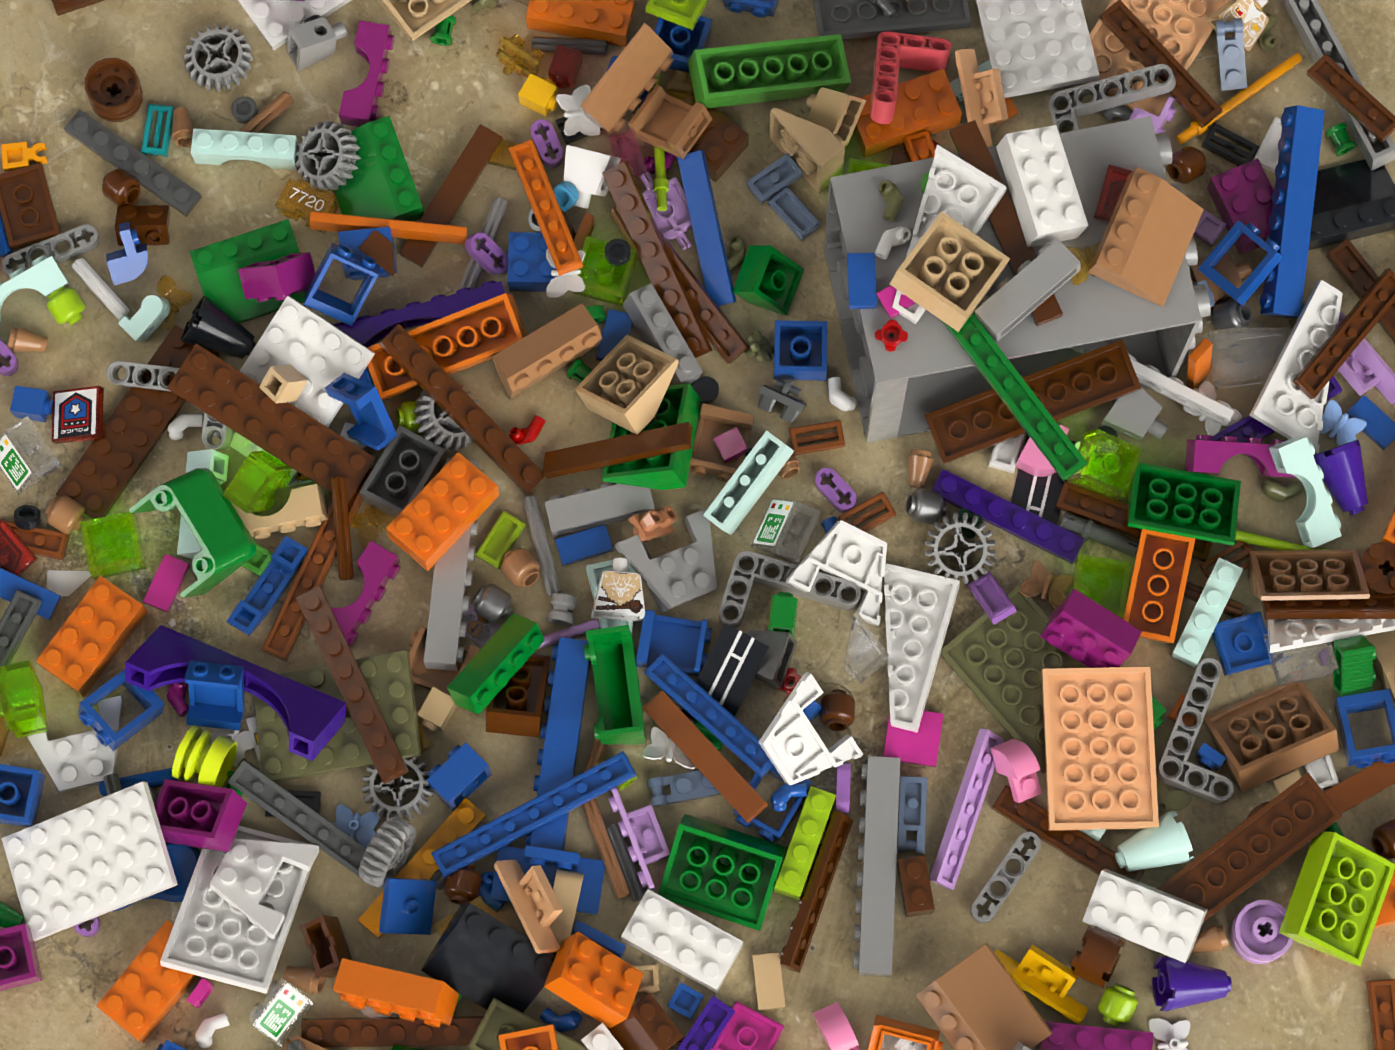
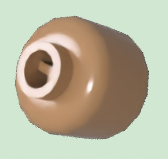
(65, 514)
(520, 567)

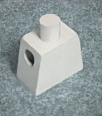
(585, 170)

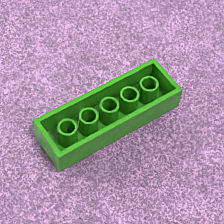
(768, 71)

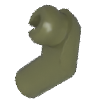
(1266, 38)
(893, 199)
(736, 252)
(1279, 492)

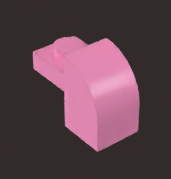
(1034, 461)
(1020, 766)
(836, 1028)

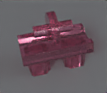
(627, 148)

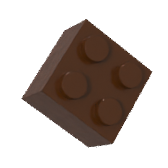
(721, 143)

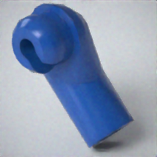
(785, 792)
(485, 892)
(563, 1022)

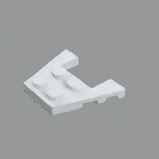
(849, 556)
(794, 743)
(80, 758)
(250, 870)

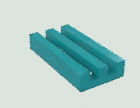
(155, 151)

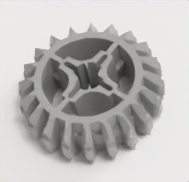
(209, 74)
(327, 155)
(439, 429)
(946, 550)
(399, 810)
(387, 851)

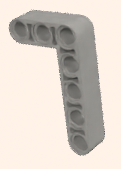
(1101, 101)
(159, 381)
(757, 575)
(1188, 736)

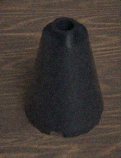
(217, 330)

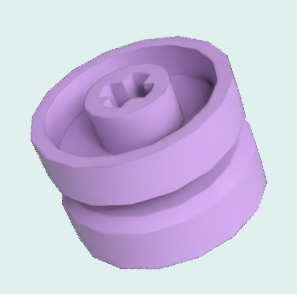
(1245, 932)

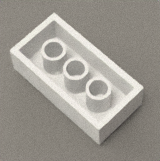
(1042, 186)
(1145, 915)
(682, 940)

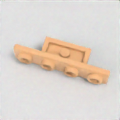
(981, 93)
(532, 901)

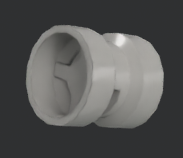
(561, 609)

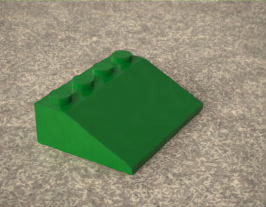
(383, 181)
(219, 265)
(667, 470)
(1184, 503)
(722, 872)

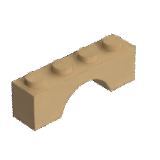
(304, 507)

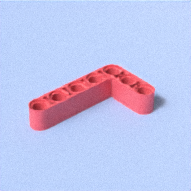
(902, 51)

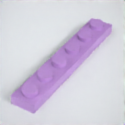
(965, 811)

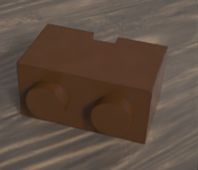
(915, 886)
(326, 944)

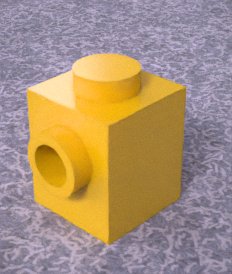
(539, 94)

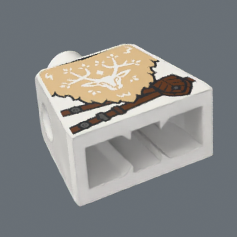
(619, 594)

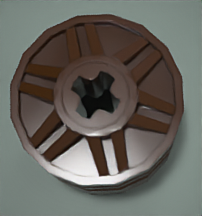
(102, 82)

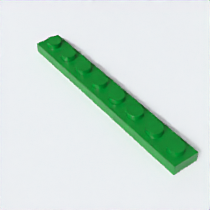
(1019, 398)

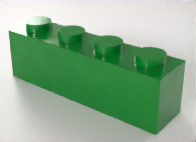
(495, 663)

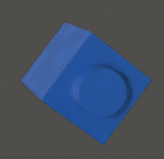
(31, 403)

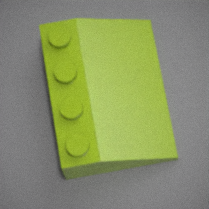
(1337, 897)

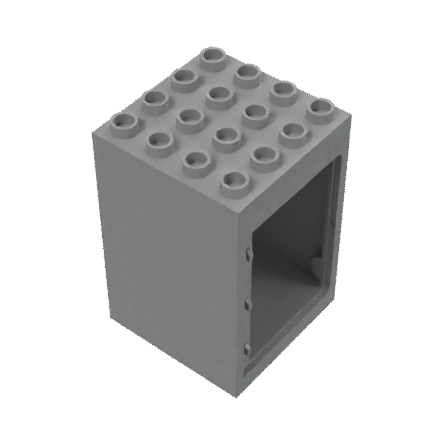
(931, 366)

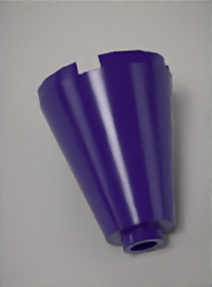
(1344, 476)
(1187, 983)

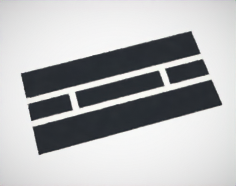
(1038, 494)
(731, 668)

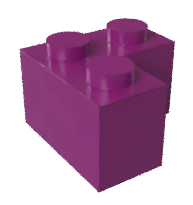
(277, 277)

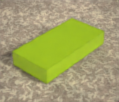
(500, 539)

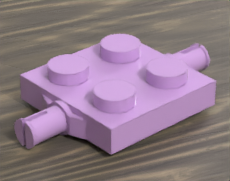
(676, 219)

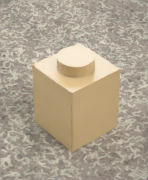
(283, 383)
(436, 710)

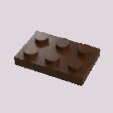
(27, 206)

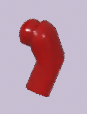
(528, 434)

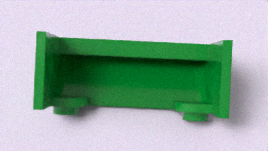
(212, 521)
(616, 686)

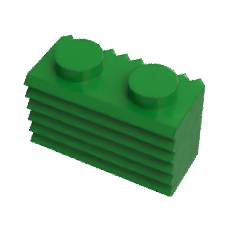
(783, 613)
(1355, 666)

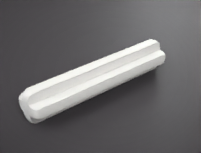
(100, 288)

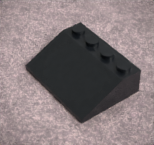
(1351, 204)
(488, 960)

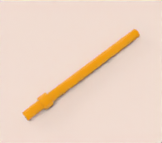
(1243, 95)

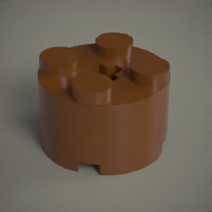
(1376, 557)
(1098, 956)

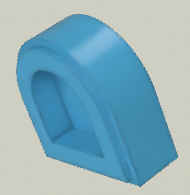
(566, 195)

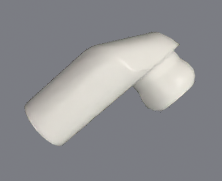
(892, 238)
(838, 397)
(182, 422)
(207, 1028)

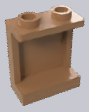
(669, 122)
(705, 454)
(434, 677)

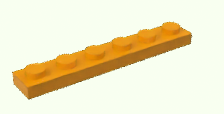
(423, 865)

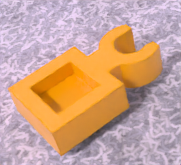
(20, 155)

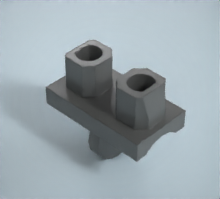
(770, 396)

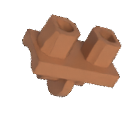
(653, 523)

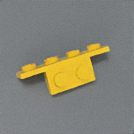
(1046, 980)

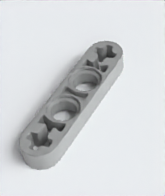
(49, 247)
(1005, 877)

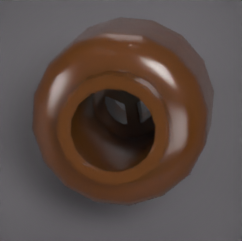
(1187, 165)
(121, 187)
(837, 710)
(1384, 839)
(463, 885)

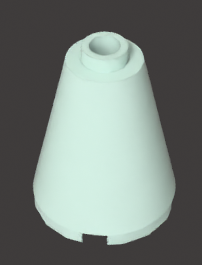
(1156, 846)

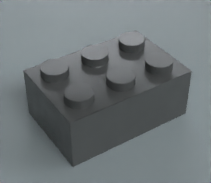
(402, 472)

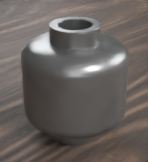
(1231, 314)
(925, 506)
(492, 603)

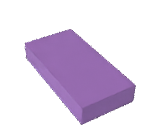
(992, 598)

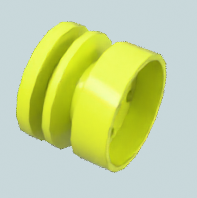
(200, 757)

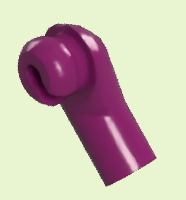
(650, 162)
(176, 698)

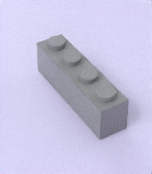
(1027, 289)
(661, 332)
(596, 507)

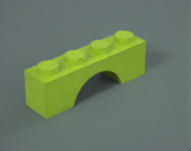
(804, 843)

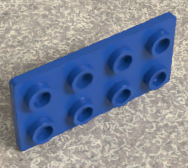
(551, 860)

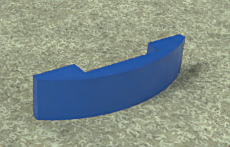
(269, 586)

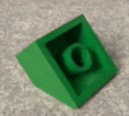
(768, 279)

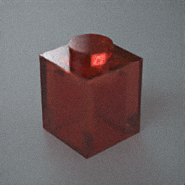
(565, 66)

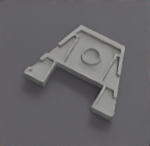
(680, 573)

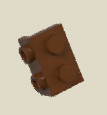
(148, 220)

